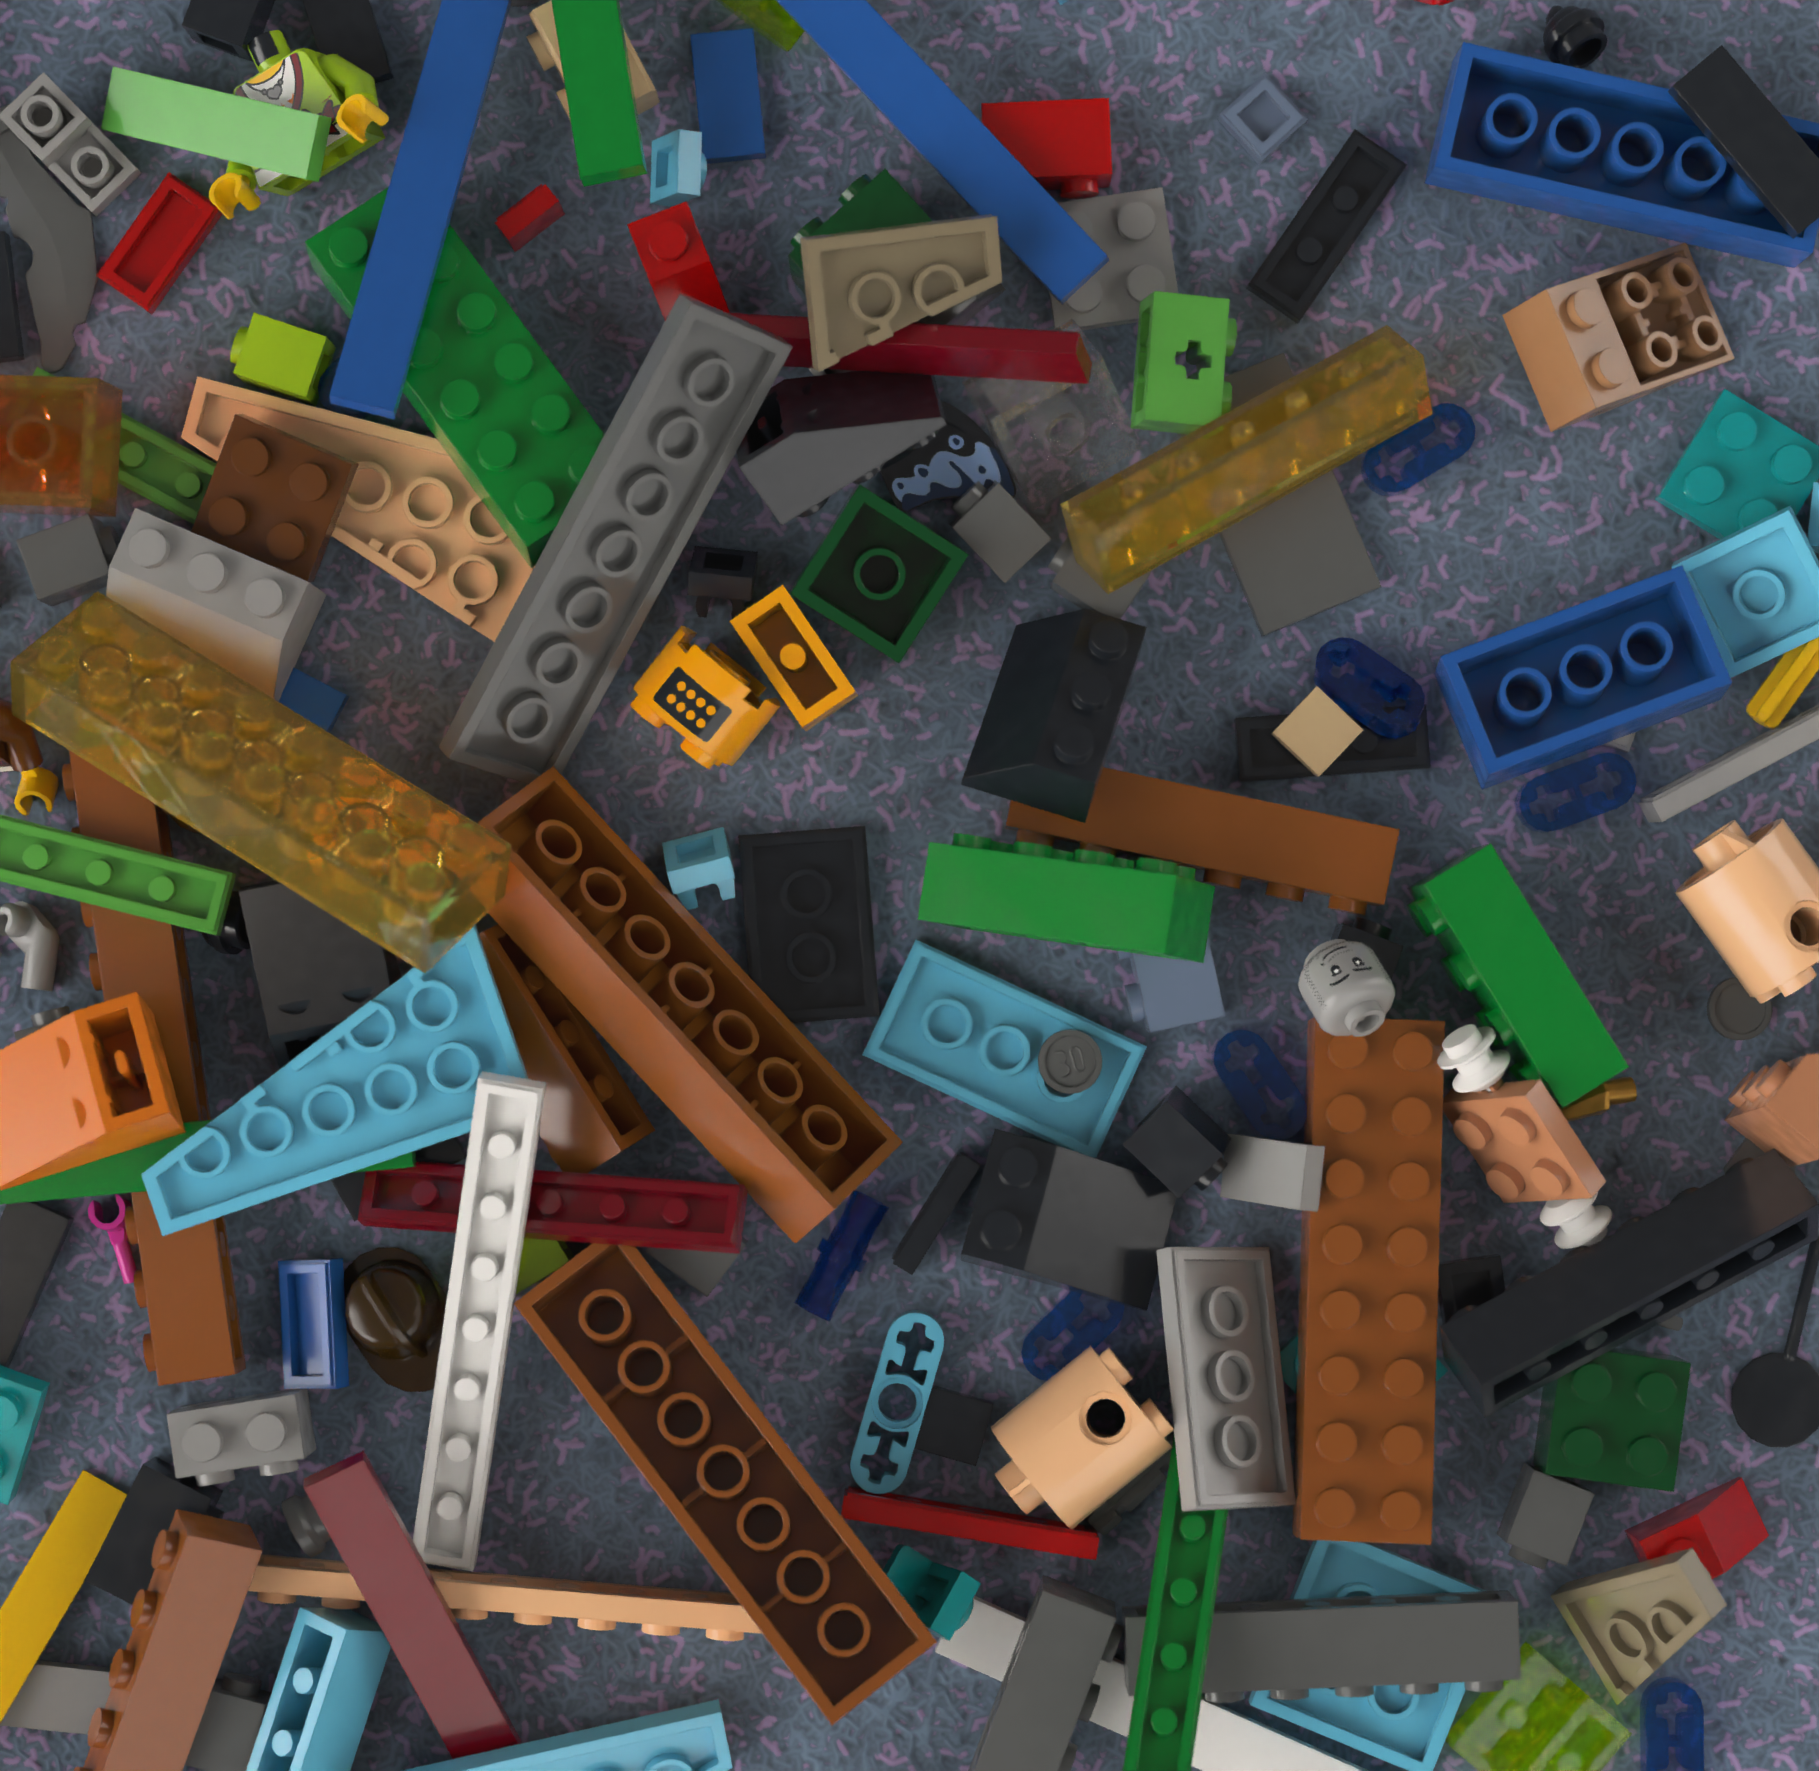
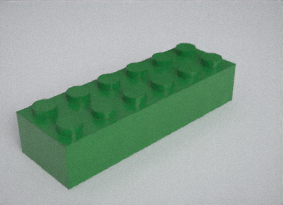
(478, 383)

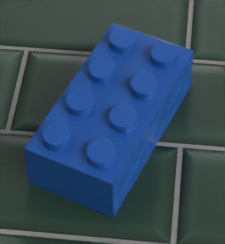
(1582, 677)

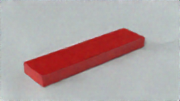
(970, 1523)

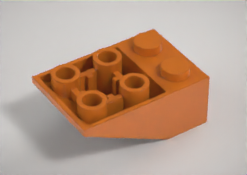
(84, 1091)

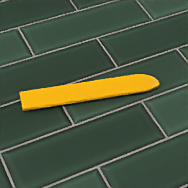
(53, 1580)

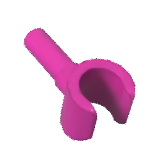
(117, 1235)

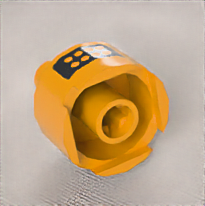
(703, 699)

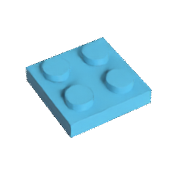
(1757, 590)

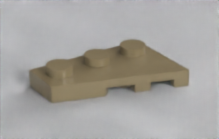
(889, 277)
(1638, 1615)

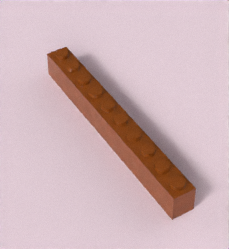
(187, 1273)

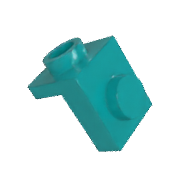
(935, 1592)

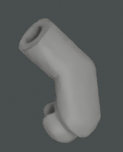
(36, 938)

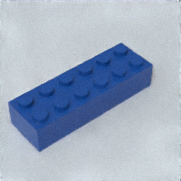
(1600, 155)

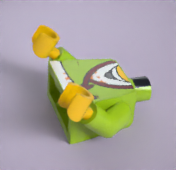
(310, 84)

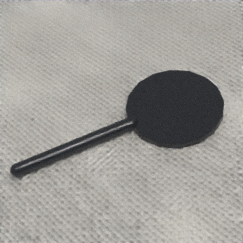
(1778, 1392)

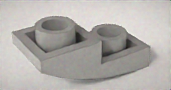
(69, 144)

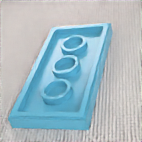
(983, 1046)

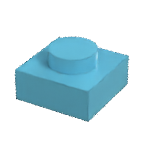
(677, 168)

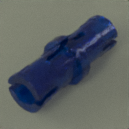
(841, 1255)

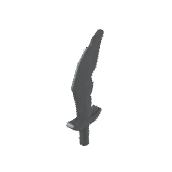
(62, 246)

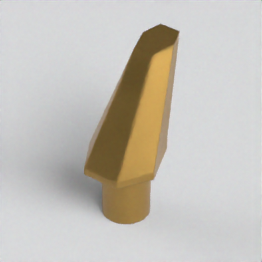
(1600, 1098)

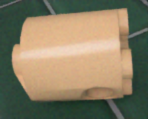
(1758, 906)
(1060, 1453)

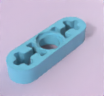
(867, 1442)

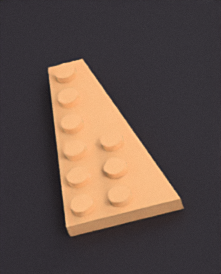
(403, 509)

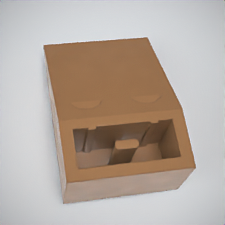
(1617, 335)

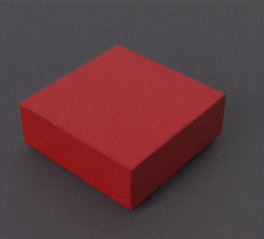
(529, 217)

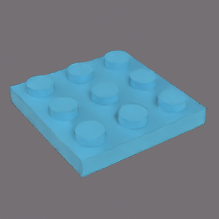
(1389, 1723)

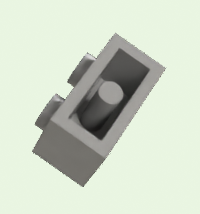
(241, 1433)

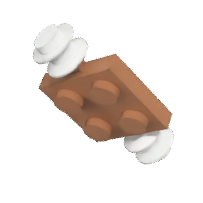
(1522, 1139)

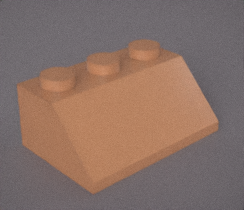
(1780, 1109)

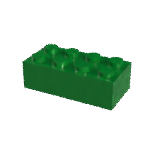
(1080, 902)
(1514, 975)

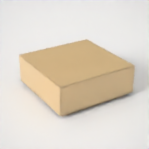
(1317, 731)

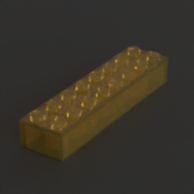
(261, 780)

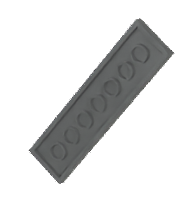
(616, 542)

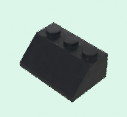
(1055, 711)

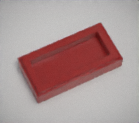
(160, 243)

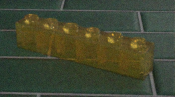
(1247, 459)

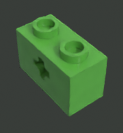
(1166, 329)

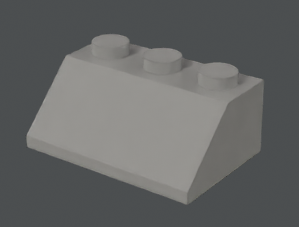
(214, 600)

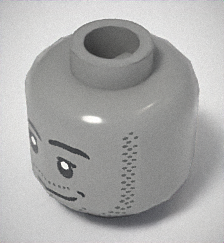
(1346, 988)

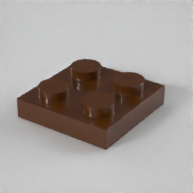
(274, 497)

